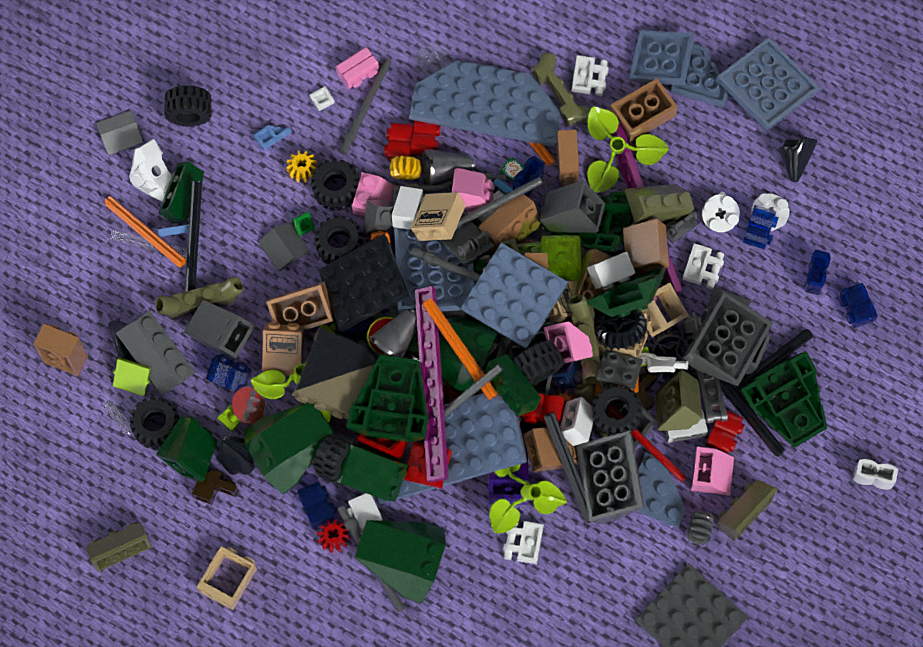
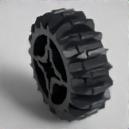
(621, 332)
(676, 348)

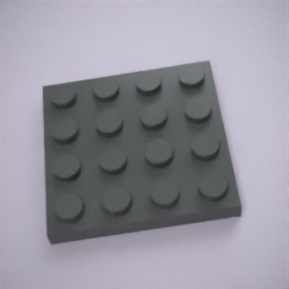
(691, 613)

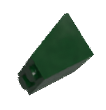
(188, 449)
(373, 472)

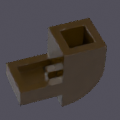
(644, 385)
(213, 482)

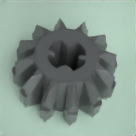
(700, 527)

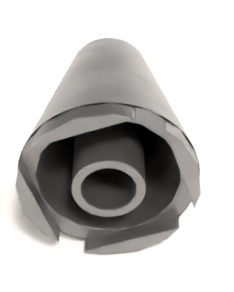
(440, 165)
(397, 334)

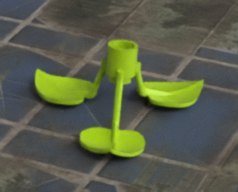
(602, 124)
(272, 383)
(545, 499)

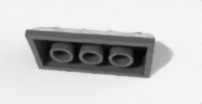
(155, 349)

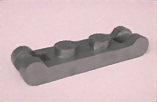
(711, 397)

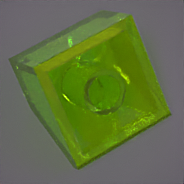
(563, 255)

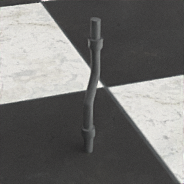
(446, 185)

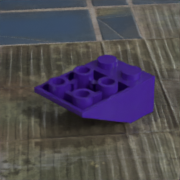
(507, 487)

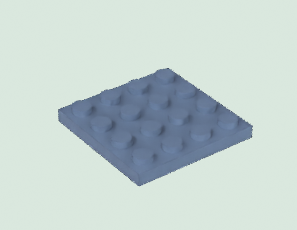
(767, 84)
(514, 296)

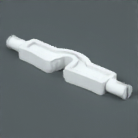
(662, 364)

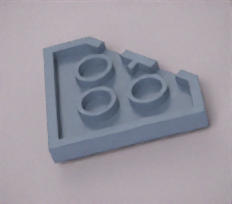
(701, 80)
(659, 493)

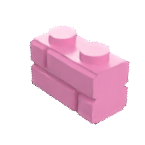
(357, 68)

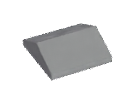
(119, 132)

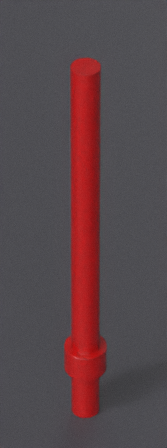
(614, 412)

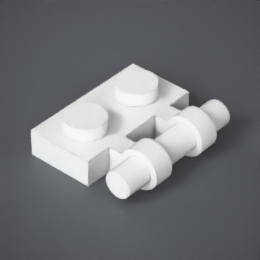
(583, 75)
(697, 265)
(529, 544)

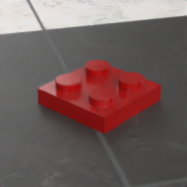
(417, 466)

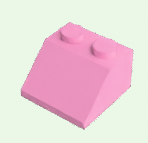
(371, 188)
(473, 188)
(569, 341)

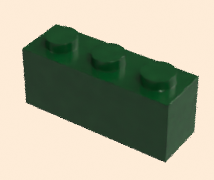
(178, 194)
(513, 386)

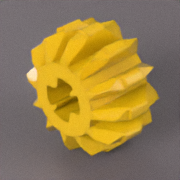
(303, 160)
(405, 168)

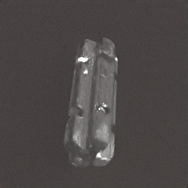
(118, 417)

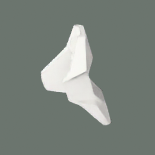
(141, 173)

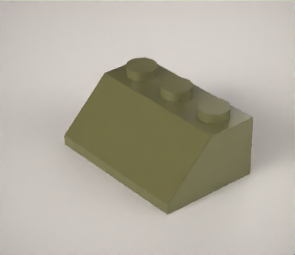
(659, 202)
(678, 403)
(746, 508)
(118, 546)

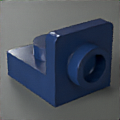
(564, 375)

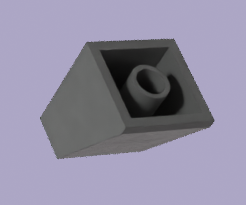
(572, 209)

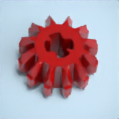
(334, 542)

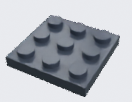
(662, 57)

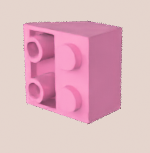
(712, 471)

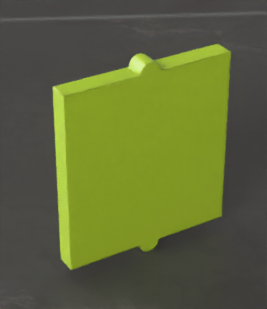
(131, 376)

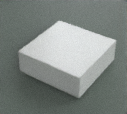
(322, 98)

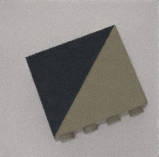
(334, 373)

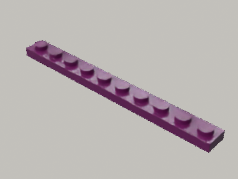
(633, 180)
(432, 383)

